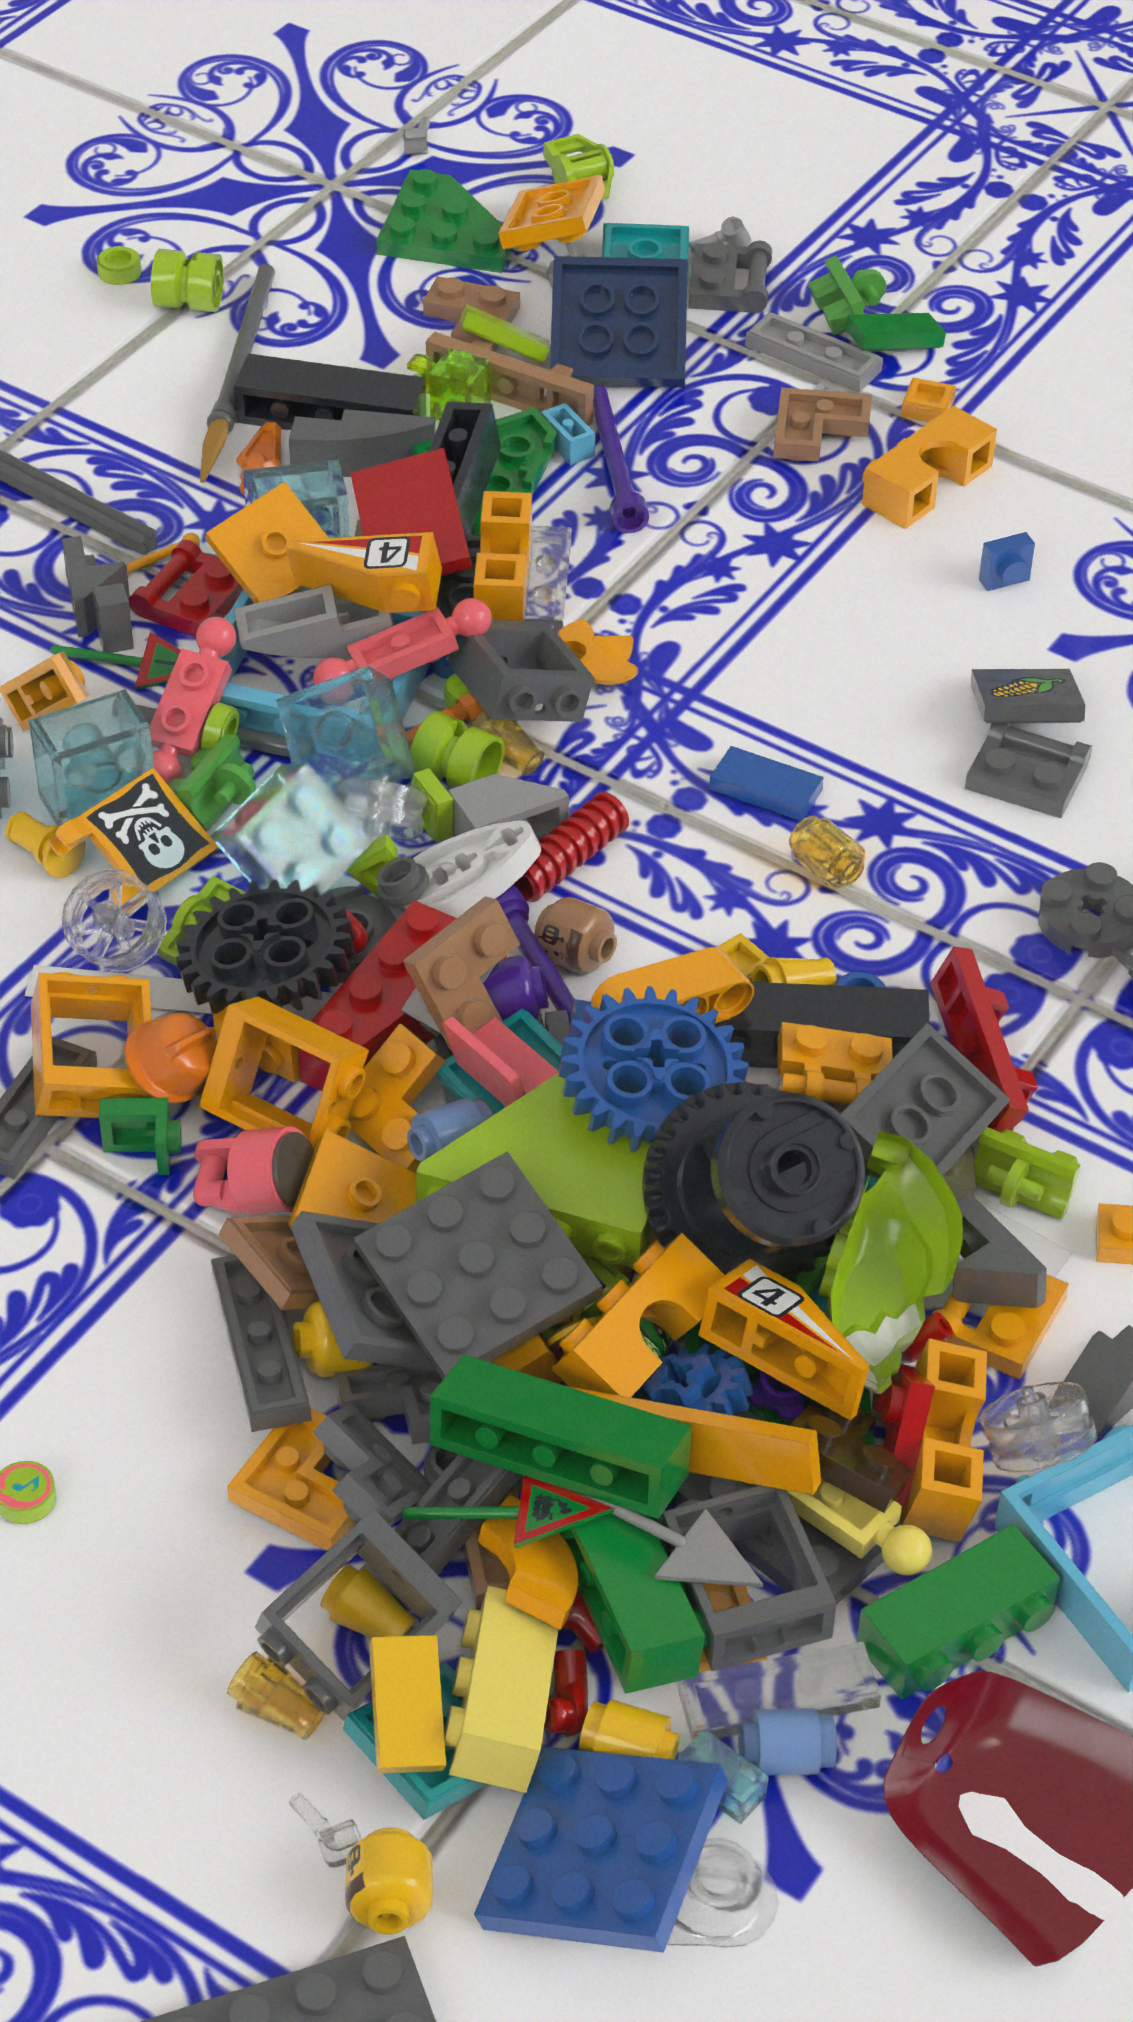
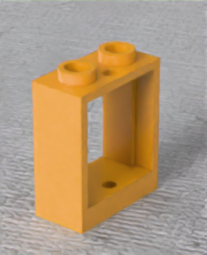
(239, 1056)
(74, 1089)

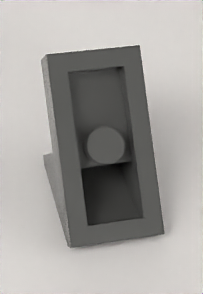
(82, 577)
(995, 1263)
(1107, 1377)

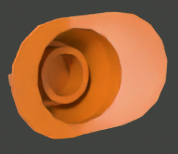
(171, 1056)

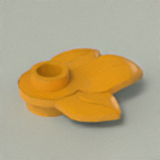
(602, 655)

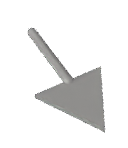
(700, 1556)

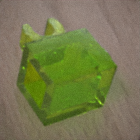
(453, 379)

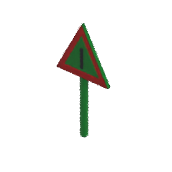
(154, 666)

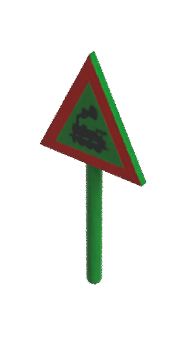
(541, 1512)

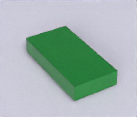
(895, 331)

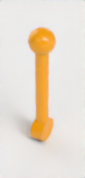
(158, 555)

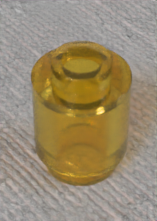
(827, 852)

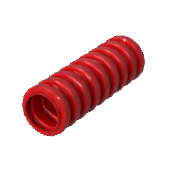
(573, 843)

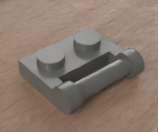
(715, 276)
(1025, 779)

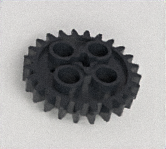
(266, 946)

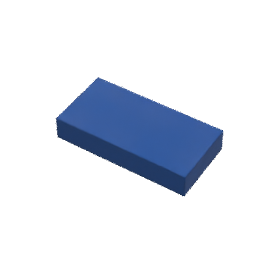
(766, 783)

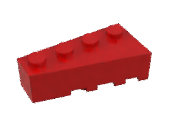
(372, 997)

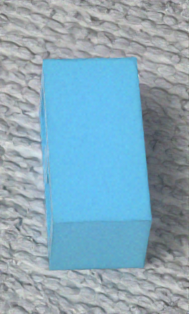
(574, 436)

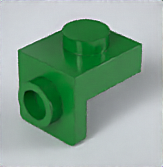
(140, 1126)

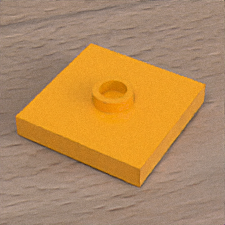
(255, 543)
(353, 1183)

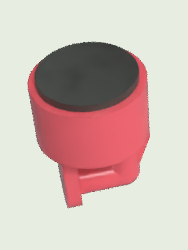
(262, 1171)

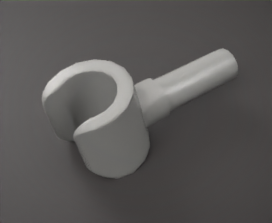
(416, 139)
(731, 231)

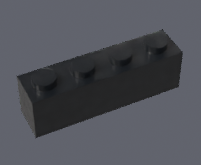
(286, 388)
(471, 447)
(868, 1010)

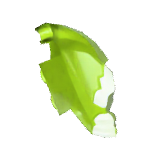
(891, 1256)

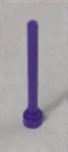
(628, 507)
(517, 913)

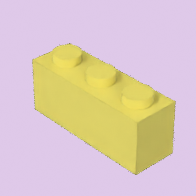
(502, 1694)

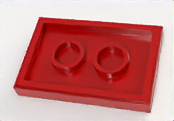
(414, 498)

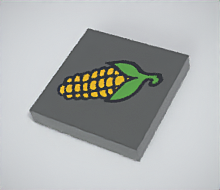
(1027, 696)

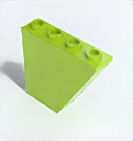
(576, 1172)

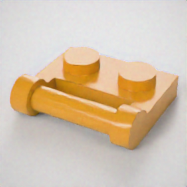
(1007, 1332)

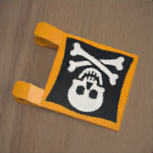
(140, 832)

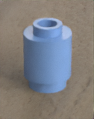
(443, 1125)
(789, 1741)

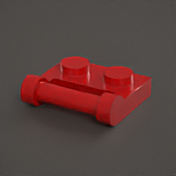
(205, 595)

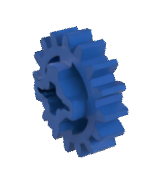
(700, 1381)

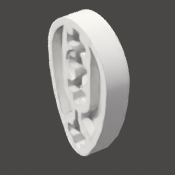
(476, 865)

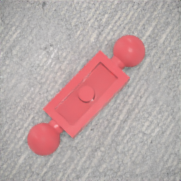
(410, 642)
(190, 696)

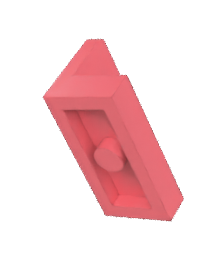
(497, 1059)

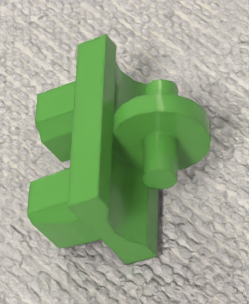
(844, 296)
(216, 781)

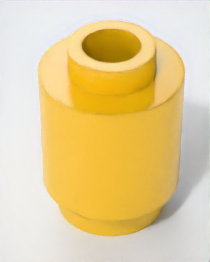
(628, 1731)

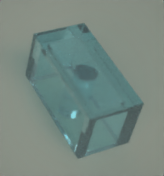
(745, 1783)

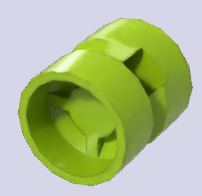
(187, 280)
(455, 751)

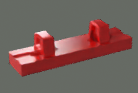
(972, 1025)

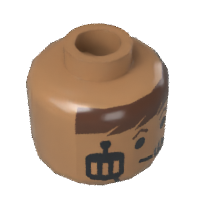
(576, 935)

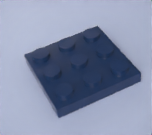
(620, 320)

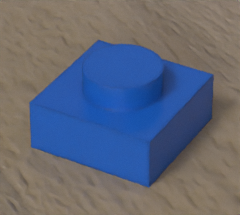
(1006, 561)

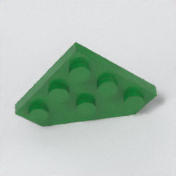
(441, 225)
(524, 454)

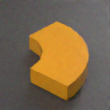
(540, 1573)

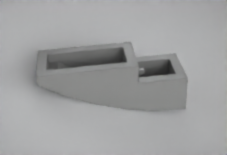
(307, 624)

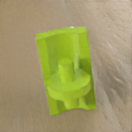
(1025, 1172)

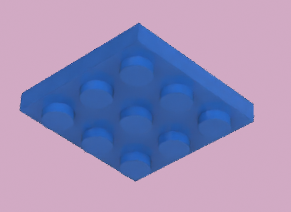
(602, 1848)

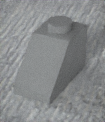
(506, 800)

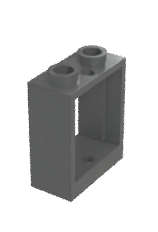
(520, 668)
(396, 1565)
(769, 1623)

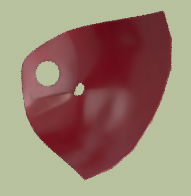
(1059, 1775)

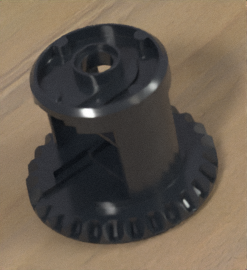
(753, 1177)

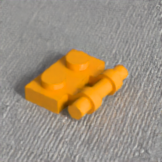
(829, 1061)

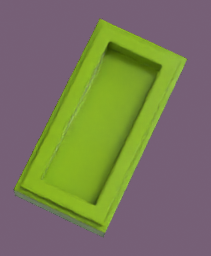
(504, 334)

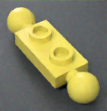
(861, 1527)

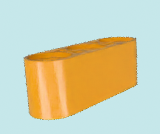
(699, 974)

